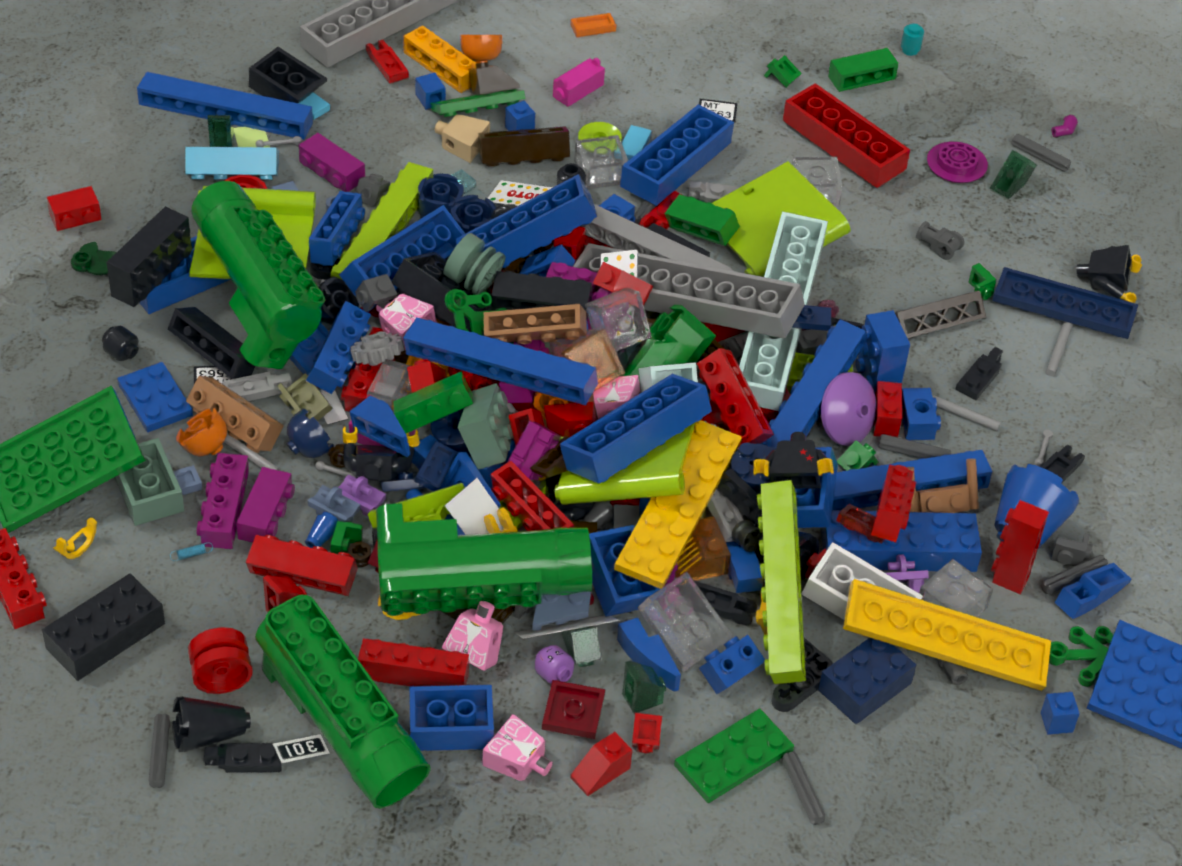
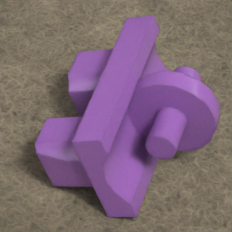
(362, 493)
(914, 579)

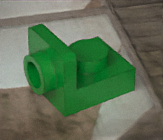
(783, 70)
(344, 535)

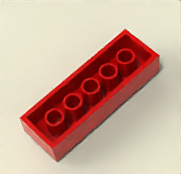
(846, 135)

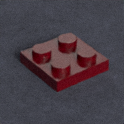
(573, 709)

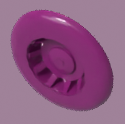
(957, 162)

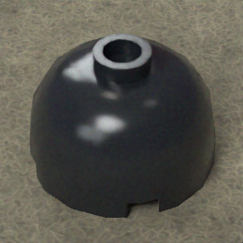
(335, 295)

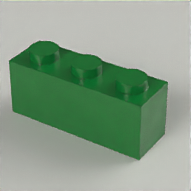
(863, 69)
(702, 219)
(433, 402)

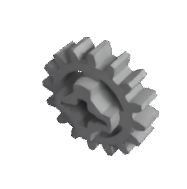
(377, 348)

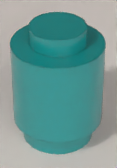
(912, 39)

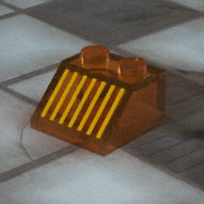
(705, 552)

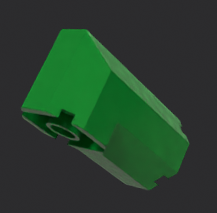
(674, 340)

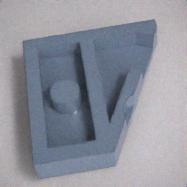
(561, 609)

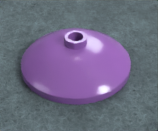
(848, 408)

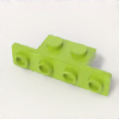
(425, 507)

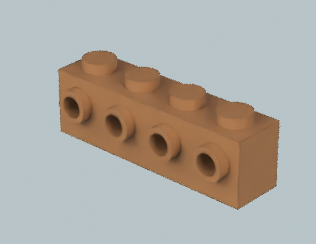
(536, 324)
(241, 417)

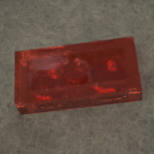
(859, 521)

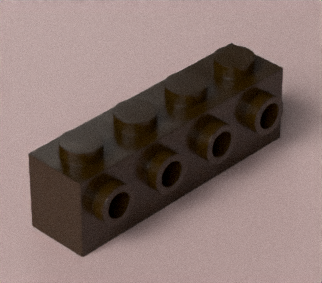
(524, 145)

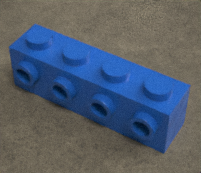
(336, 228)
(336, 350)

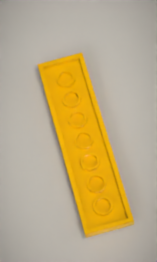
(672, 519)
(947, 634)

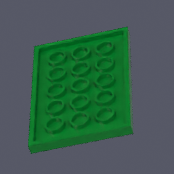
(65, 458)

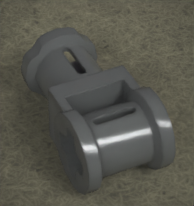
(941, 240)

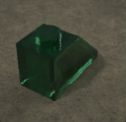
(220, 130)
(1013, 175)
(582, 645)
(642, 687)

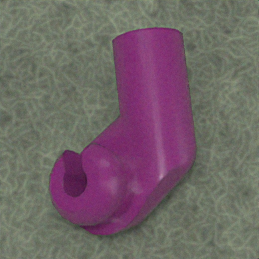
(1067, 128)

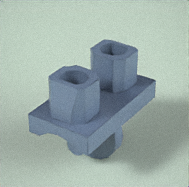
(334, 503)

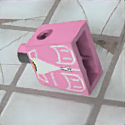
(400, 314)
(616, 394)
(476, 635)
(516, 751)

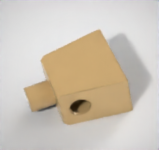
(461, 135)

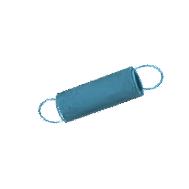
(191, 551)

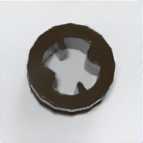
(364, 549)

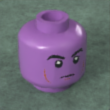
(554, 664)

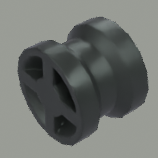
(747, 535)

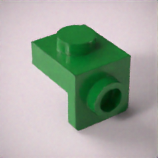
(982, 280)
(857, 457)

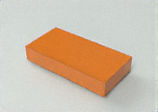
(593, 25)

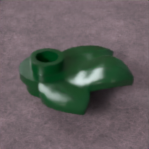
(91, 259)

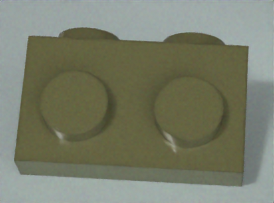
(307, 396)

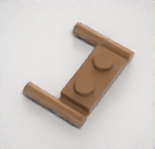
(951, 498)

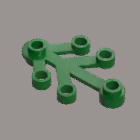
(463, 309)
(1096, 652)

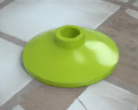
(597, 130)

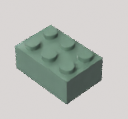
(487, 427)
(151, 486)

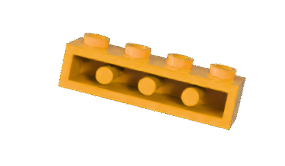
(439, 57)

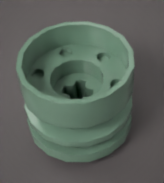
(473, 264)

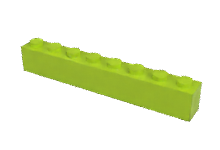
(389, 217)
(782, 583)

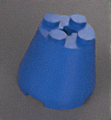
(1040, 489)

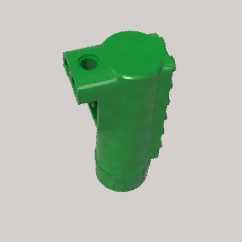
(274, 290)
(435, 569)
(341, 699)

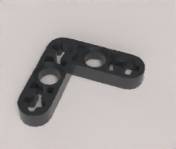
(813, 677)

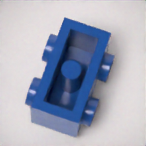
(732, 664)

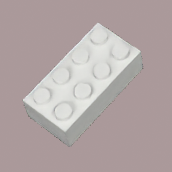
(834, 573)

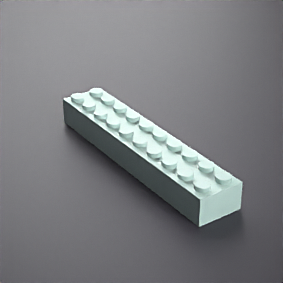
(793, 259)

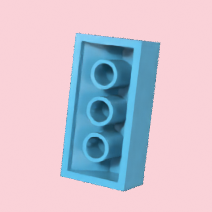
(231, 161)

